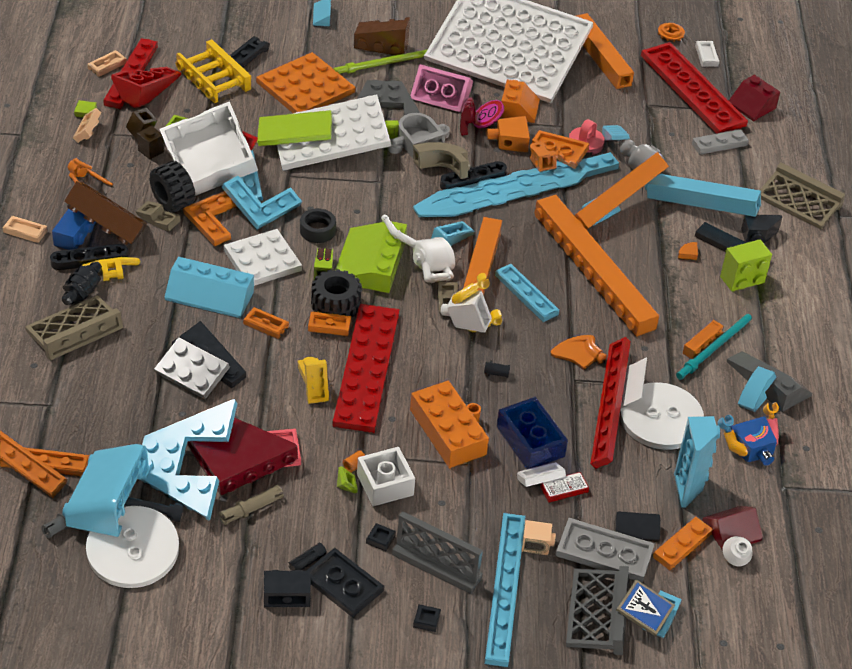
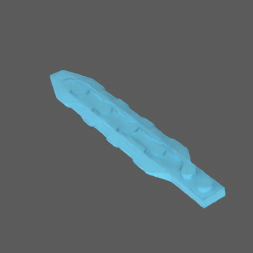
(510, 187)

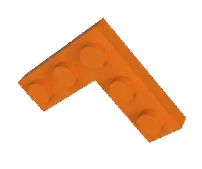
(203, 217)

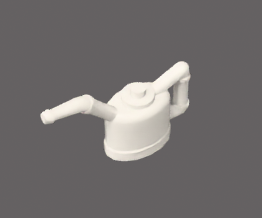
(428, 254)

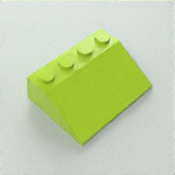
(372, 255)

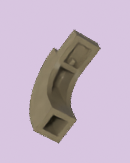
(442, 155)

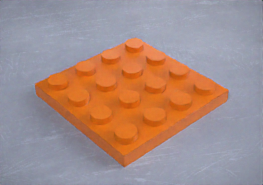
(305, 84)

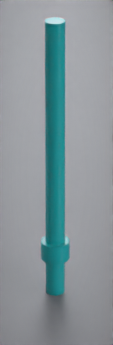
(692, 364)

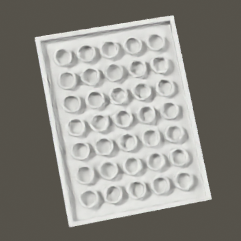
(510, 42)

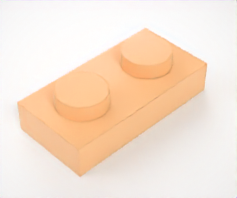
(86, 126)

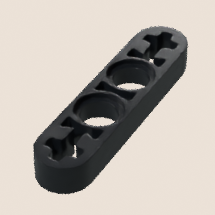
(492, 170)
(88, 254)

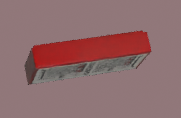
(564, 487)

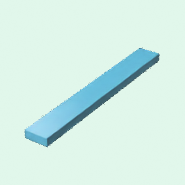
(505, 590)

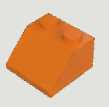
(519, 101)

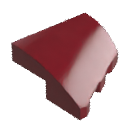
(468, 115)

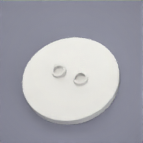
(660, 415)
(140, 552)

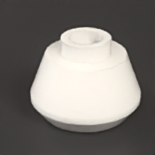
(737, 551)

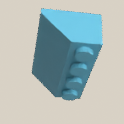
(209, 287)
(695, 457)

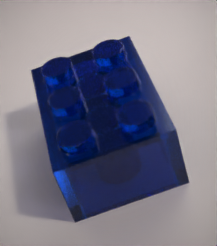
(532, 433)

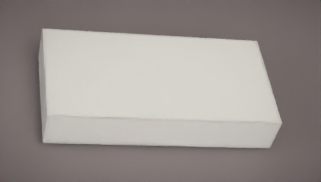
(707, 54)
(541, 474)

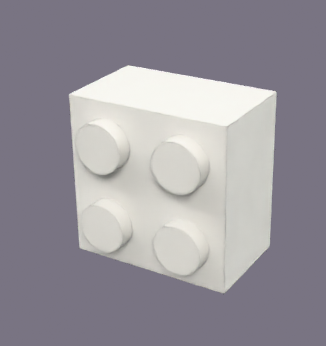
(385, 476)

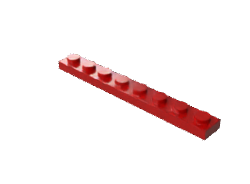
(610, 403)

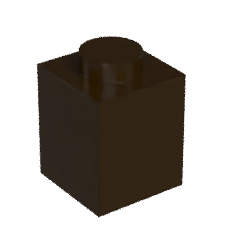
(140, 120)
(150, 142)

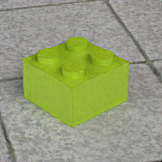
(746, 265)

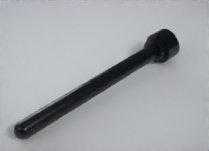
(172, 511)

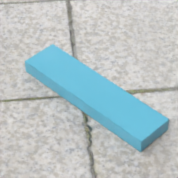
(527, 292)

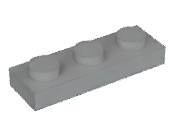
(720, 142)

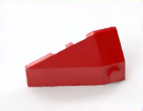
(143, 86)

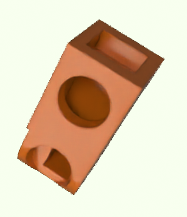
(542, 157)

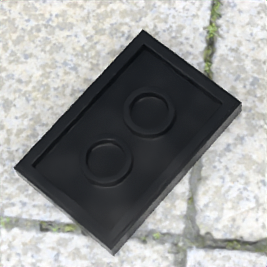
(344, 582)

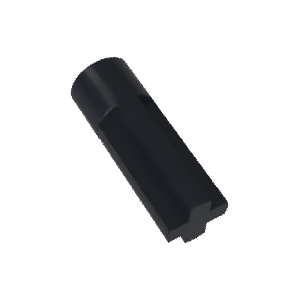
(307, 557)

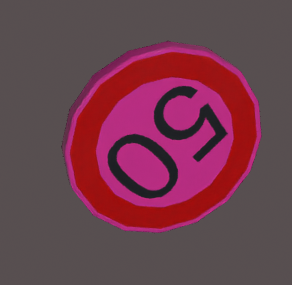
(489, 113)

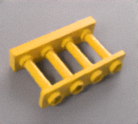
(220, 59)

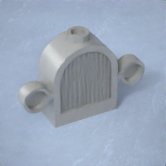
(417, 129)

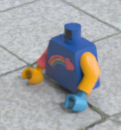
(753, 438)

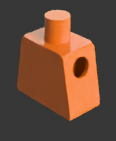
(511, 134)

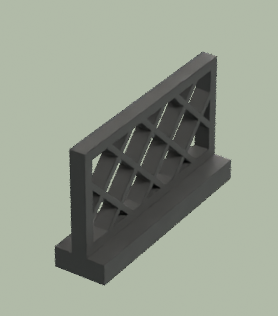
(427, 556)
(616, 623)

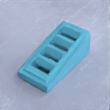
(614, 132)
(452, 233)

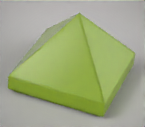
(346, 480)

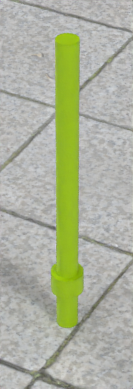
(351, 67)

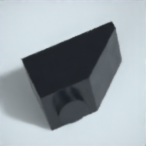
(760, 227)

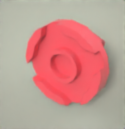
(589, 134)

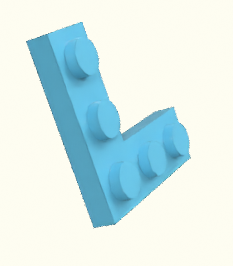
(256, 212)

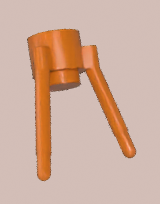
(80, 169)

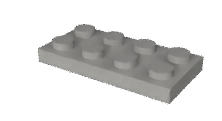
(604, 549)

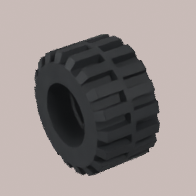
(172, 186)
(336, 293)

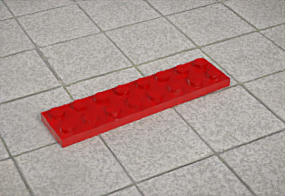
(694, 88)
(366, 368)

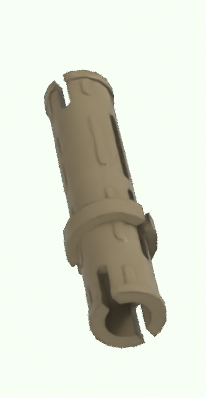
(243, 508)

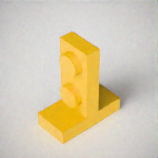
(316, 379)

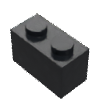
(287, 588)

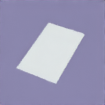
(634, 382)

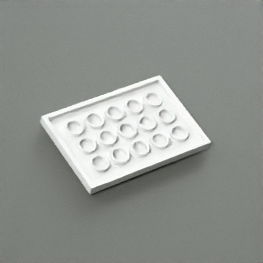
(356, 129)

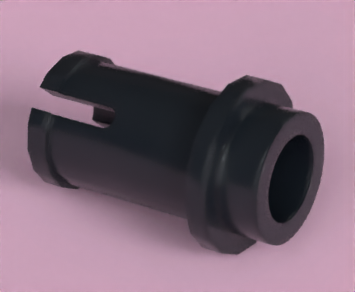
(496, 369)

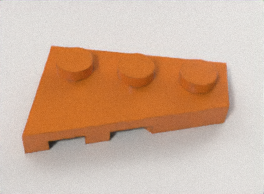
(567, 149)

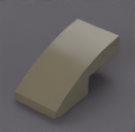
(155, 215)
(445, 292)

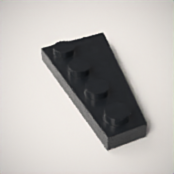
(202, 338)

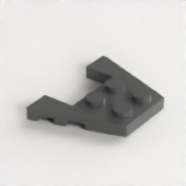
(390, 95)

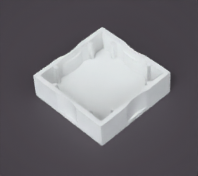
(210, 147)

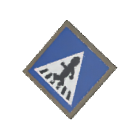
(645, 607)

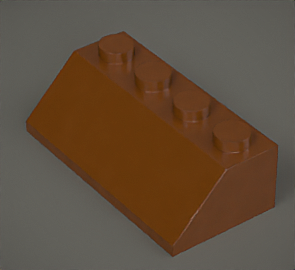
(105, 212)

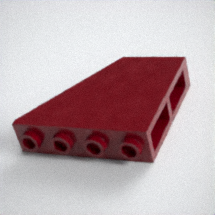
(245, 457)

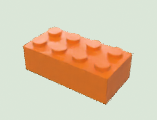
(449, 424)

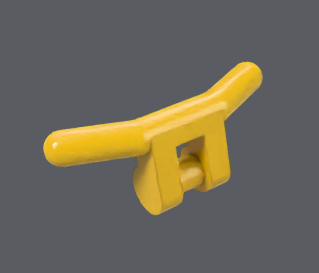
(117, 264)

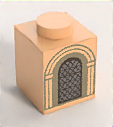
(537, 537)

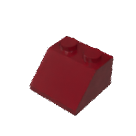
(755, 98)

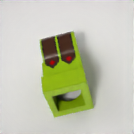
(323, 260)

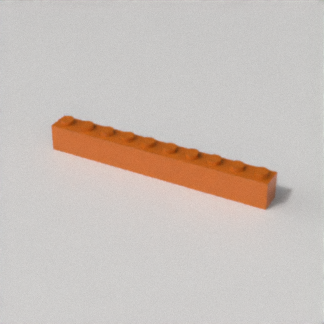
(597, 265)

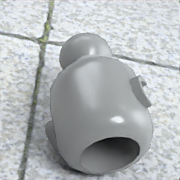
(638, 154)

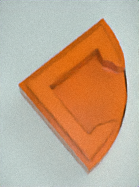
(689, 251)

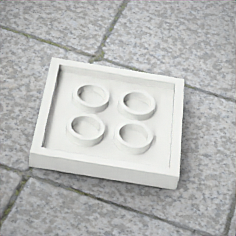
(264, 256)

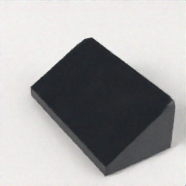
(638, 525)

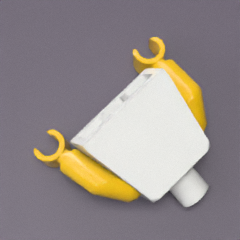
(470, 309)

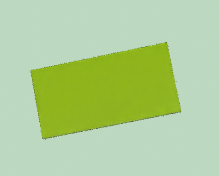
(295, 128)

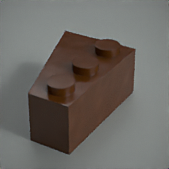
(383, 37)

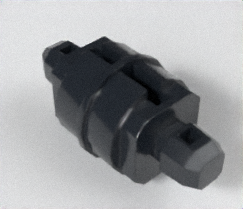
(81, 283)

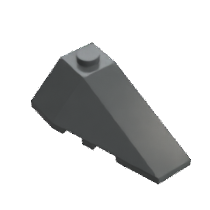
(784, 390)

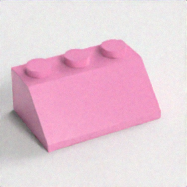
(441, 88)

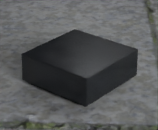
(380, 537)
(427, 618)

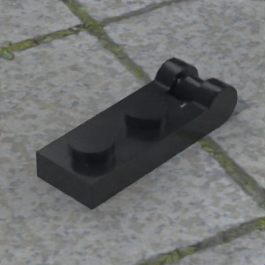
(249, 51)

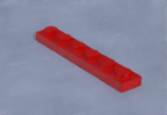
(138, 60)

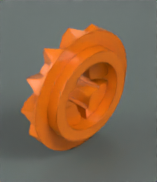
(676, 32)

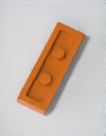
(682, 543)

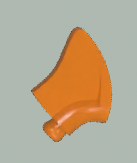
(580, 351)

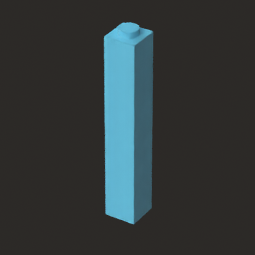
(704, 194)

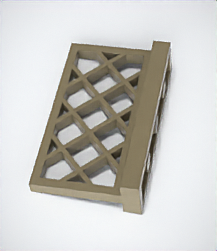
(808, 187)
(75, 334)

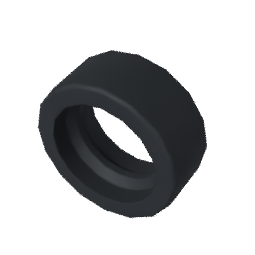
(317, 235)

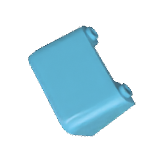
(105, 488)

